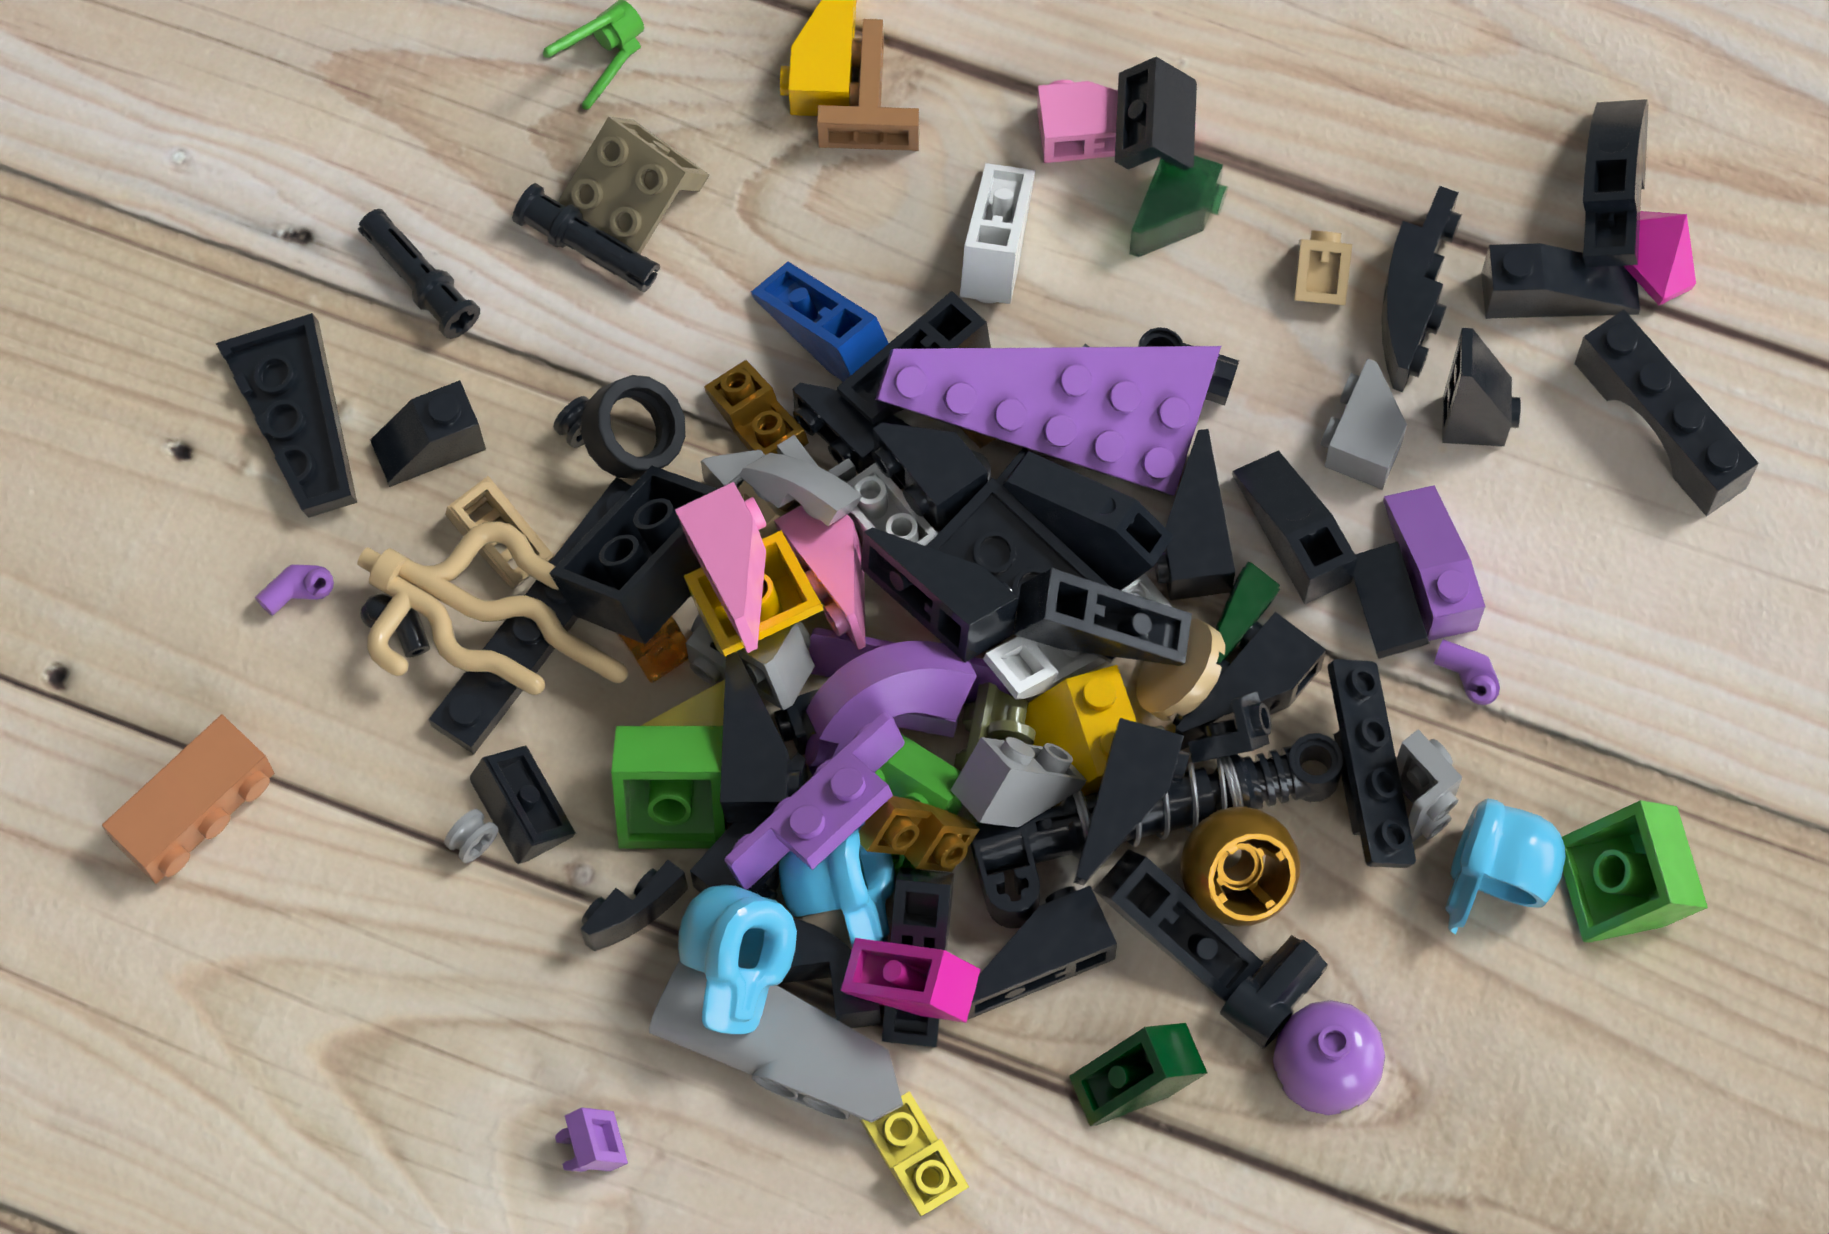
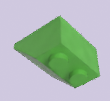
(668, 786)
(1631, 872)

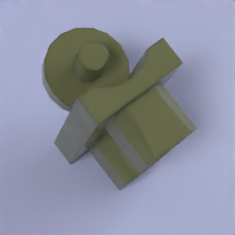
(994, 717)

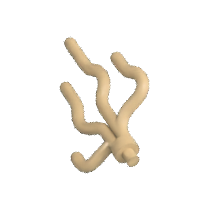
(420, 587)

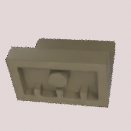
(629, 181)

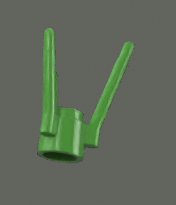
(612, 29)

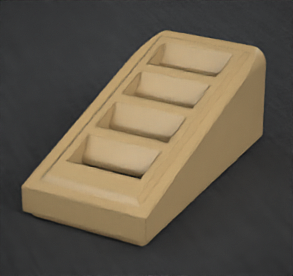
(473, 499)

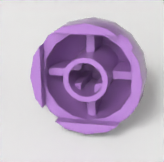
(1329, 1057)

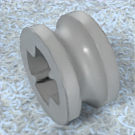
(471, 835)

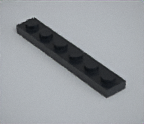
(482, 697)

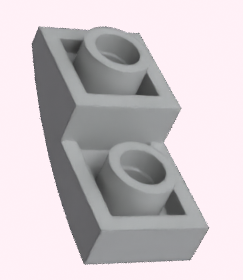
(786, 478)

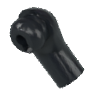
(409, 630)

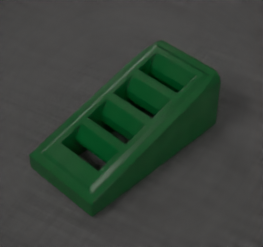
(1245, 605)

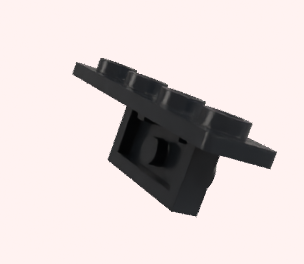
(1370, 765)

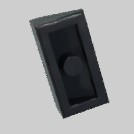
(521, 803)

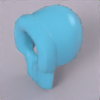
(1505, 856)
(846, 881)
(742, 948)

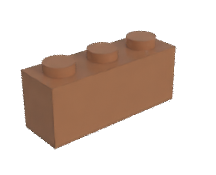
(189, 800)

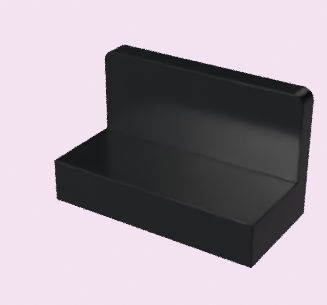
(1155, 115)

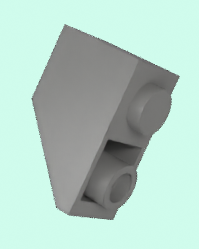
(1369, 431)
(1015, 780)

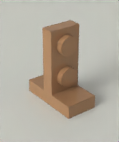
(864, 121)

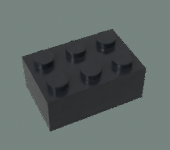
(634, 559)

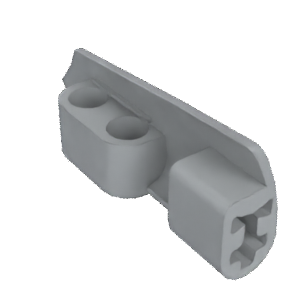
(790, 1053)

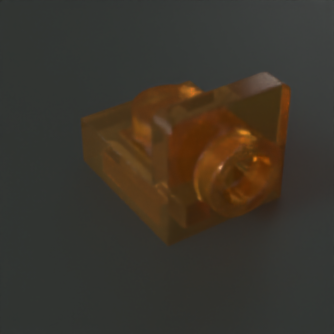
(661, 653)

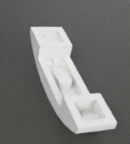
(1034, 668)

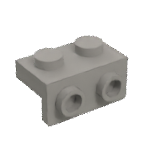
(1428, 783)

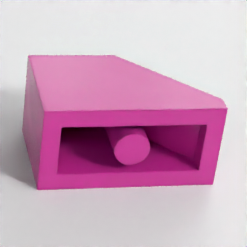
(911, 979)

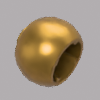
(1262, 886)

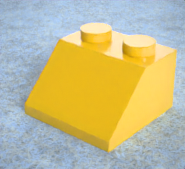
(785, 597)
(1082, 719)

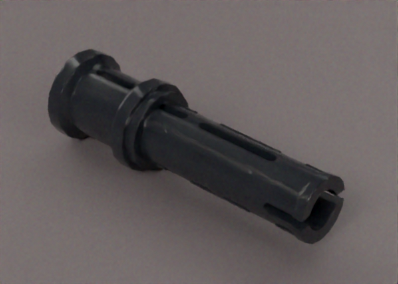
(567, 228)
(431, 287)

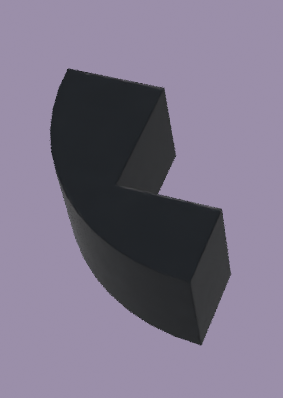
(825, 956)

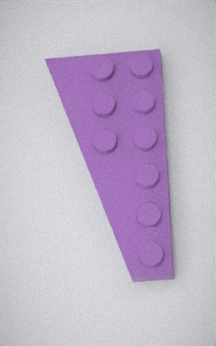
(1089, 406)

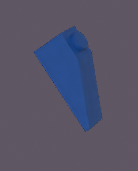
(821, 320)

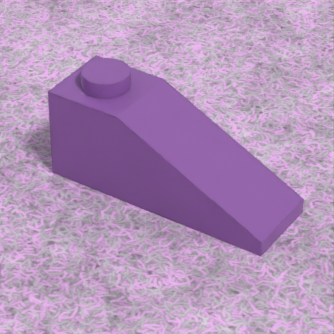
(1435, 563)

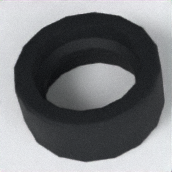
(665, 414)

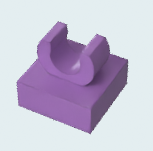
(594, 1140)

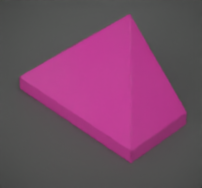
(1664, 256)

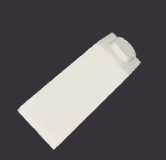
(996, 234)

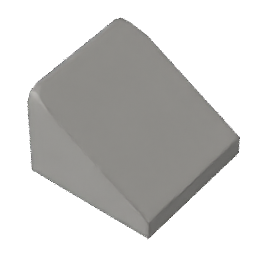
(725, 469)

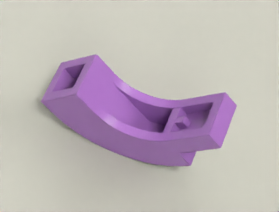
(890, 680)

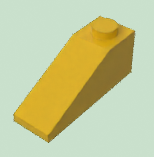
(821, 59)

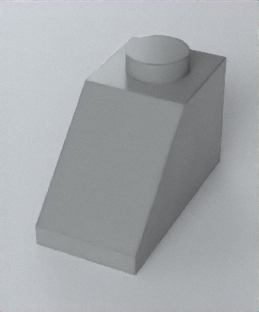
(780, 665)

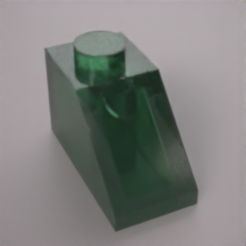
(1177, 204)

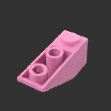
(833, 567)

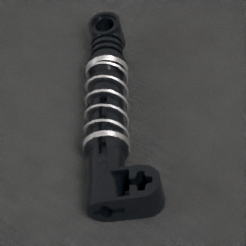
(1064, 826)

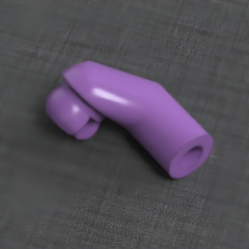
(295, 583)
(1474, 671)

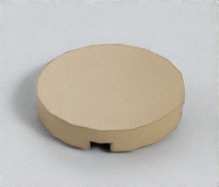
(1181, 689)

